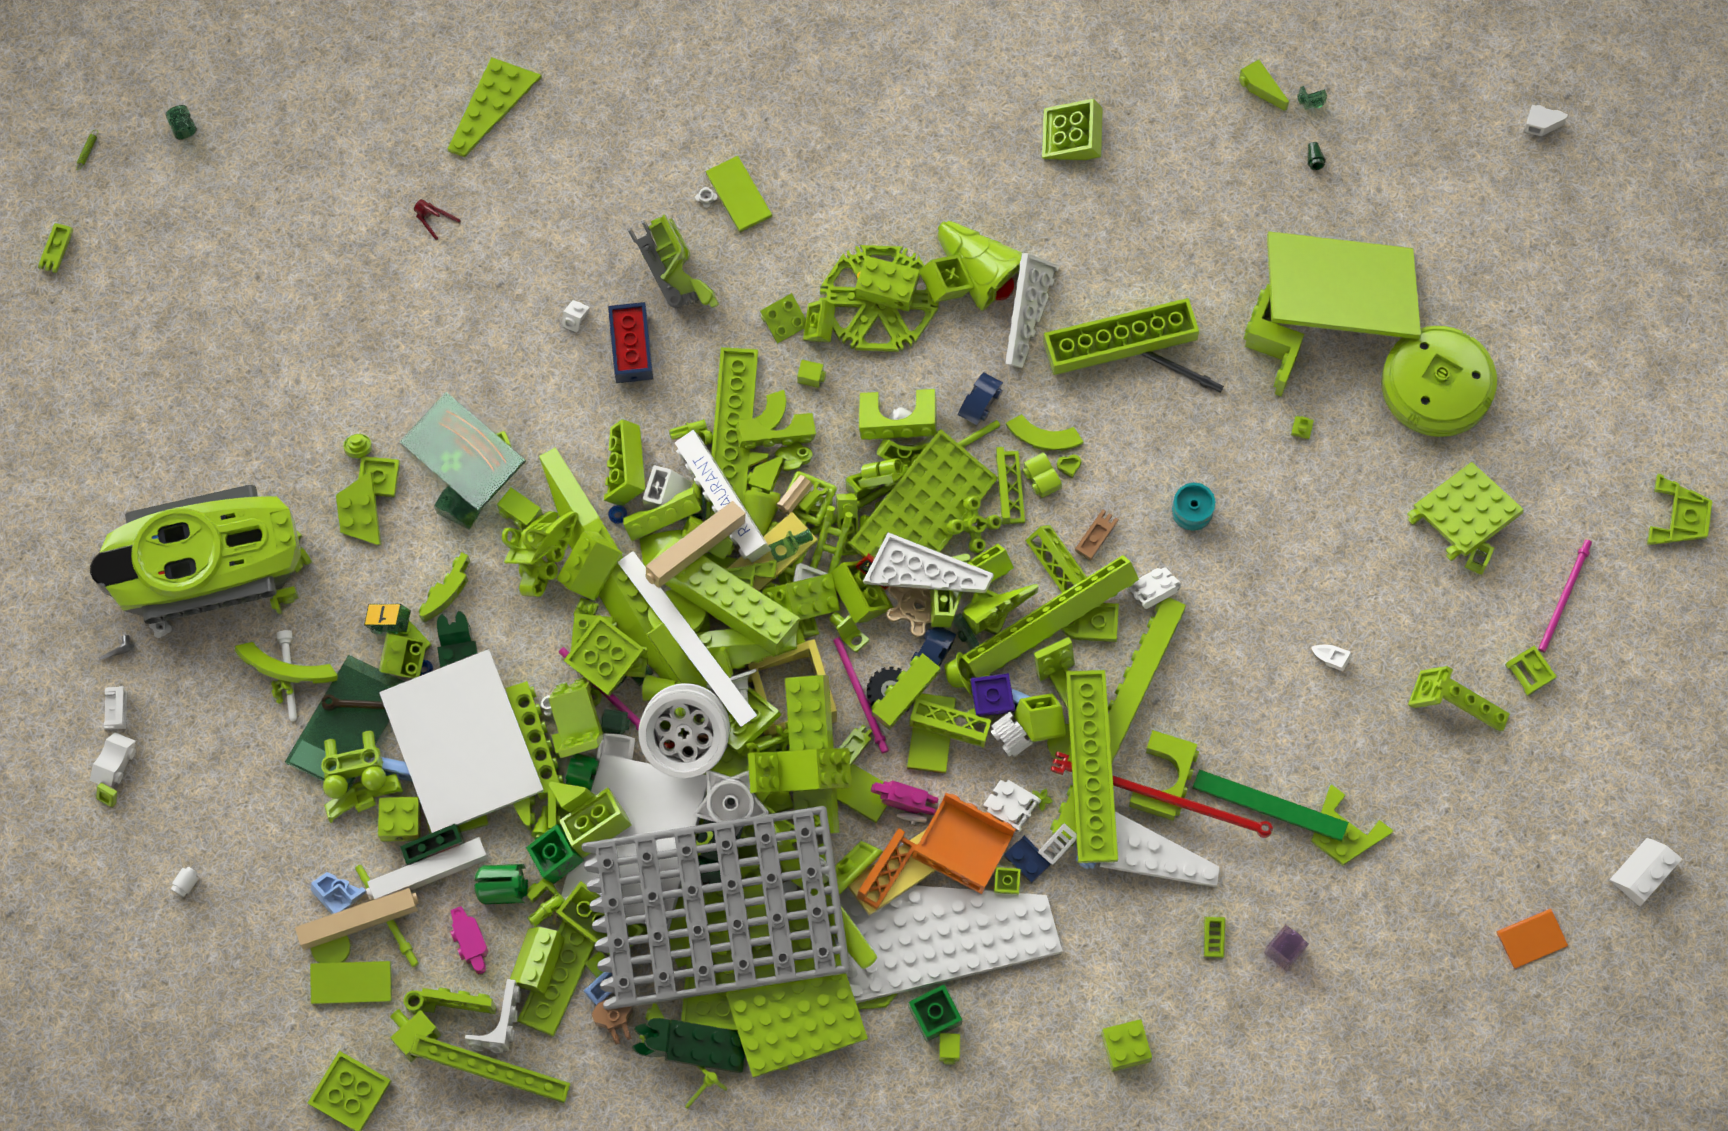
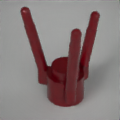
(426, 209)

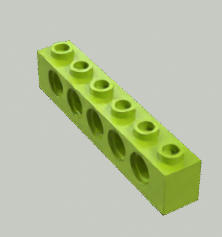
(516, 695)

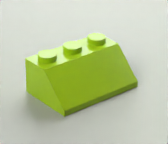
(589, 565)
(861, 600)
(595, 821)
(537, 959)

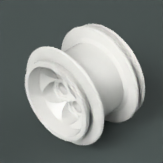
(694, 701)

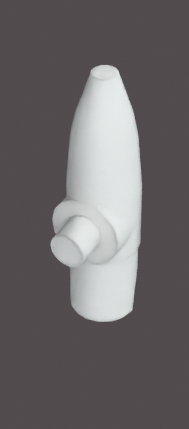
(913, 818)

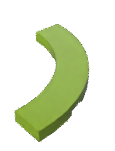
(284, 671)

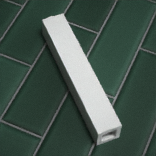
(428, 869)

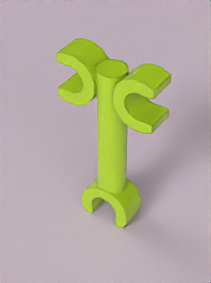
(782, 740)

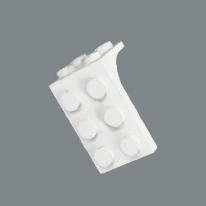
(500, 1038)

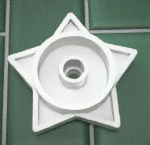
(722, 787)

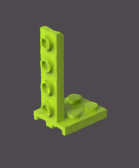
(1053, 663)
(1436, 685)

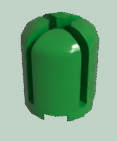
(501, 884)

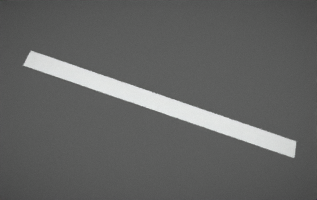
(688, 640)

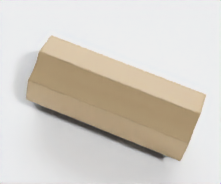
(794, 494)

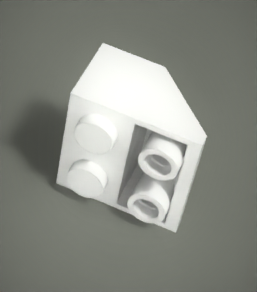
(663, 487)

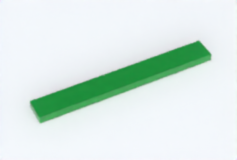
(1270, 805)

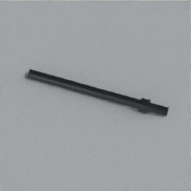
(1204, 381)

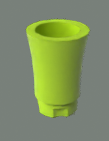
(653, 685)

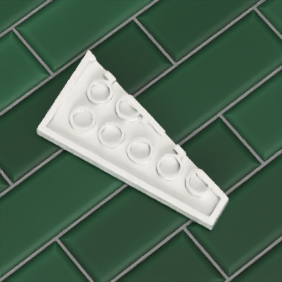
(1029, 303)

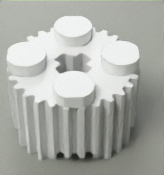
(1011, 734)

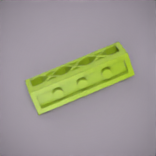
(1003, 486)
(1060, 558)
(946, 729)

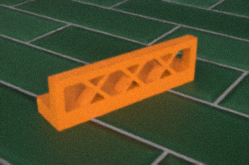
(882, 862)

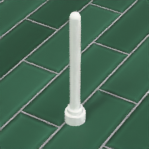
(284, 638)

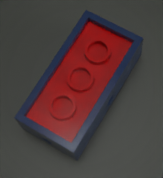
(630, 342)

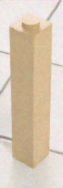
(695, 544)
(357, 918)

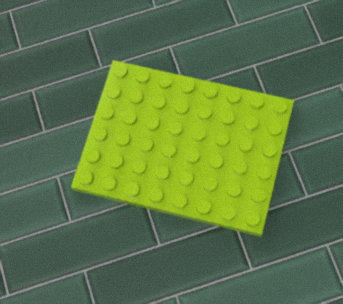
(794, 1018)

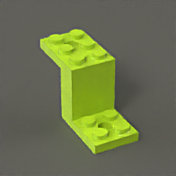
(1273, 340)
(575, 717)
(799, 770)

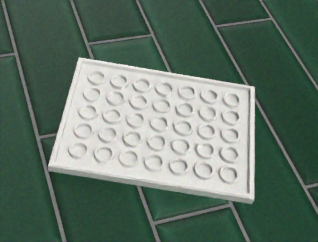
(461, 741)
(652, 805)

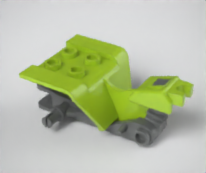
(667, 263)

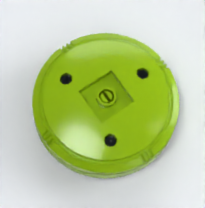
(1439, 381)

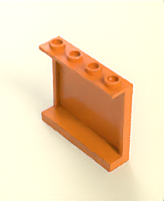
(964, 843)

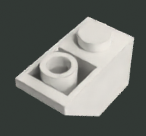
(1543, 120)

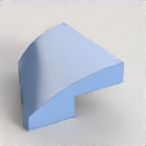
(335, 893)

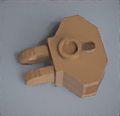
(612, 1020)

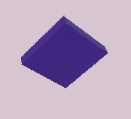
(992, 695)

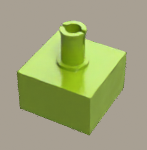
(408, 1029)

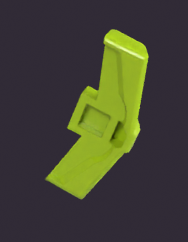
(361, 797)

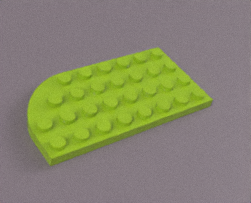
(927, 498)

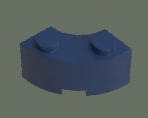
(983, 394)
(937, 644)

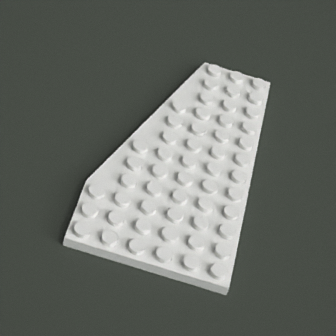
(946, 936)

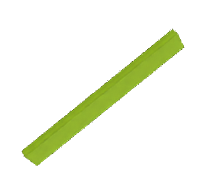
(490, 1068)

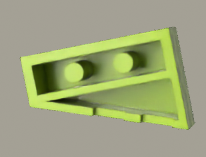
(944, 606)

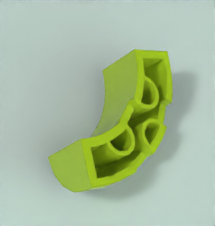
(906, 453)

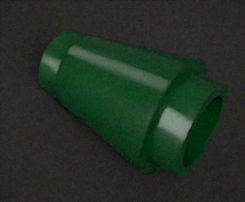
(1315, 156)

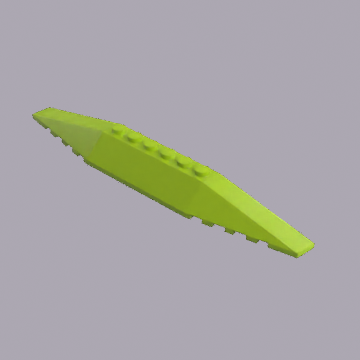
(619, 593)

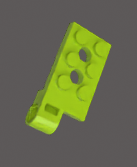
(443, 997)

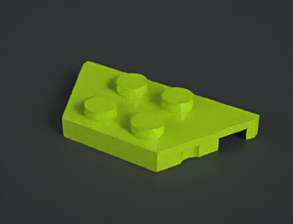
(359, 511)

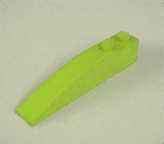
(739, 648)

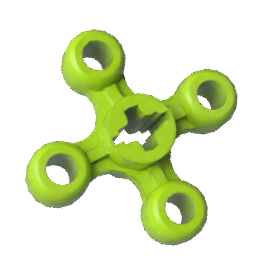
(973, 517)

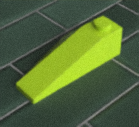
(989, 610)

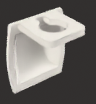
(617, 746)

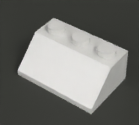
(1645, 870)

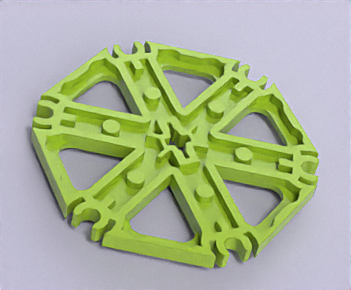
(868, 310)

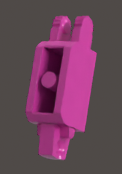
(904, 797)
(470, 939)

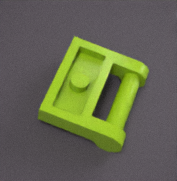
(1536, 667)

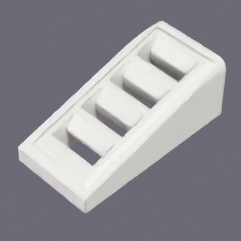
(1047, 854)

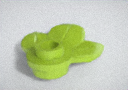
(794, 456)

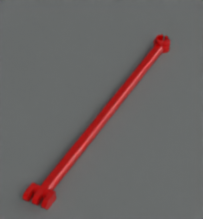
(1172, 799)

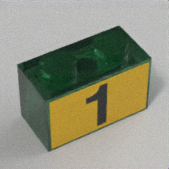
(387, 618)

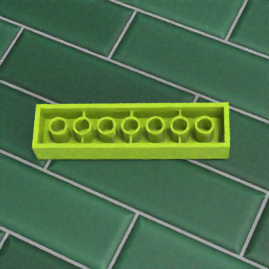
(1120, 336)
(734, 603)
(811, 729)

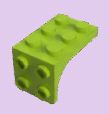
(807, 596)

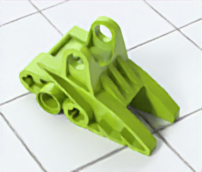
(539, 539)

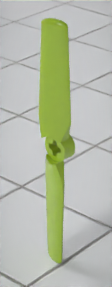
(856, 943)

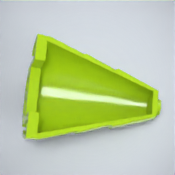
(985, 259)

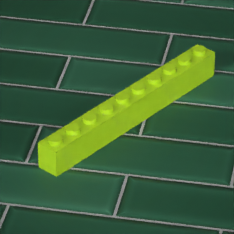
(1050, 617)

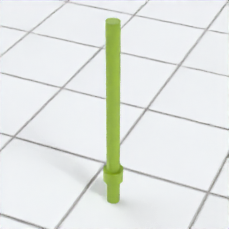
(405, 947)

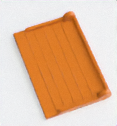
(1532, 938)

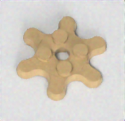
(906, 610)

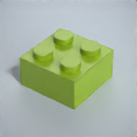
(1007, 880)

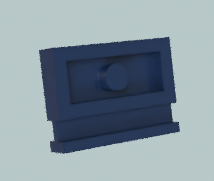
(1025, 856)

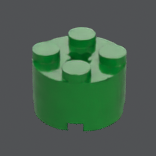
(581, 771)

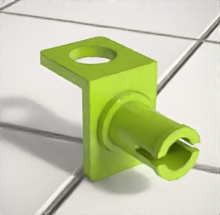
(848, 630)

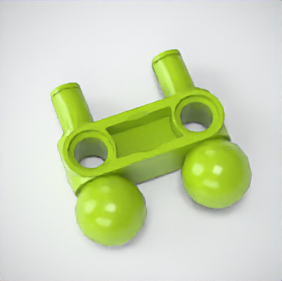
(352, 765)

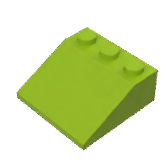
(1073, 131)

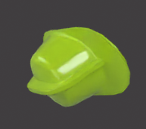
(958, 674)

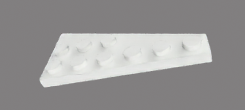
(915, 566)
(1153, 855)

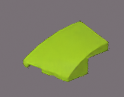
(654, 543)

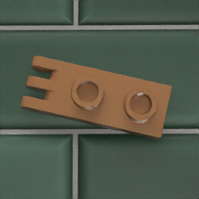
(1096, 535)

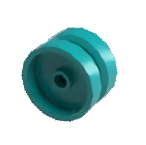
(1193, 506)

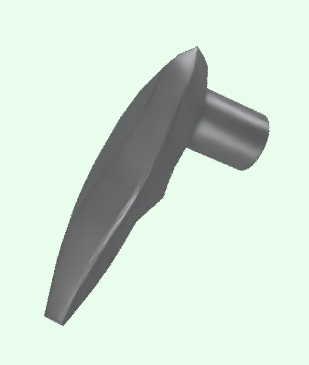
(121, 649)

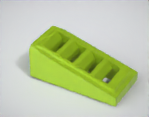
(1207, 920)

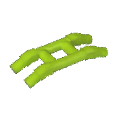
(822, 546)

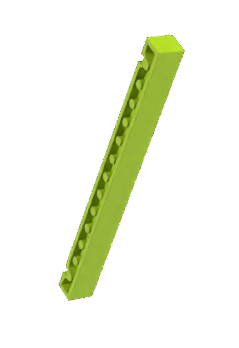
(1132, 690)

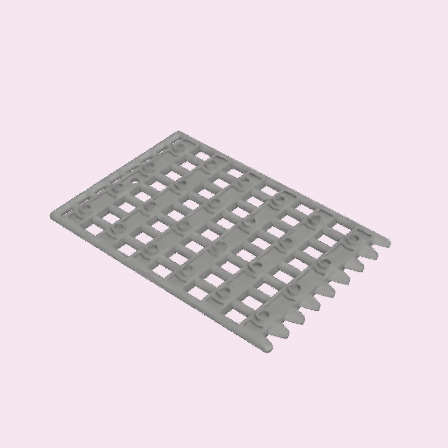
(615, 920)

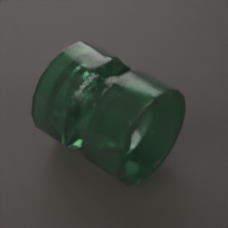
(180, 122)

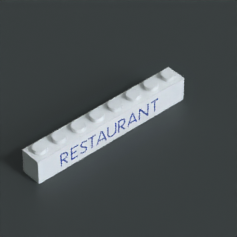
(720, 493)

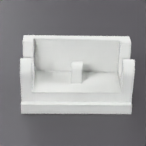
(115, 708)

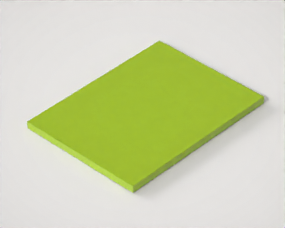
(1343, 285)

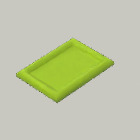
(854, 864)

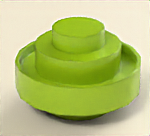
(357, 446)

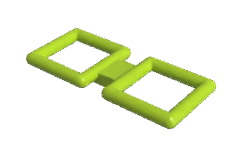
(806, 518)

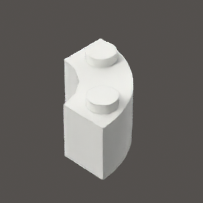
(113, 760)

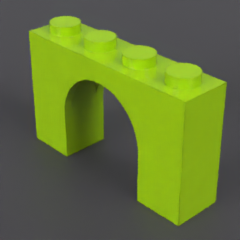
(919, 423)
(1181, 755)

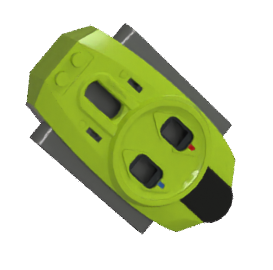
(198, 554)

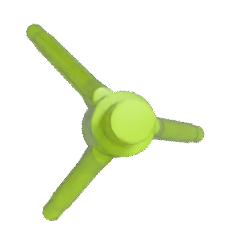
(709, 1080)

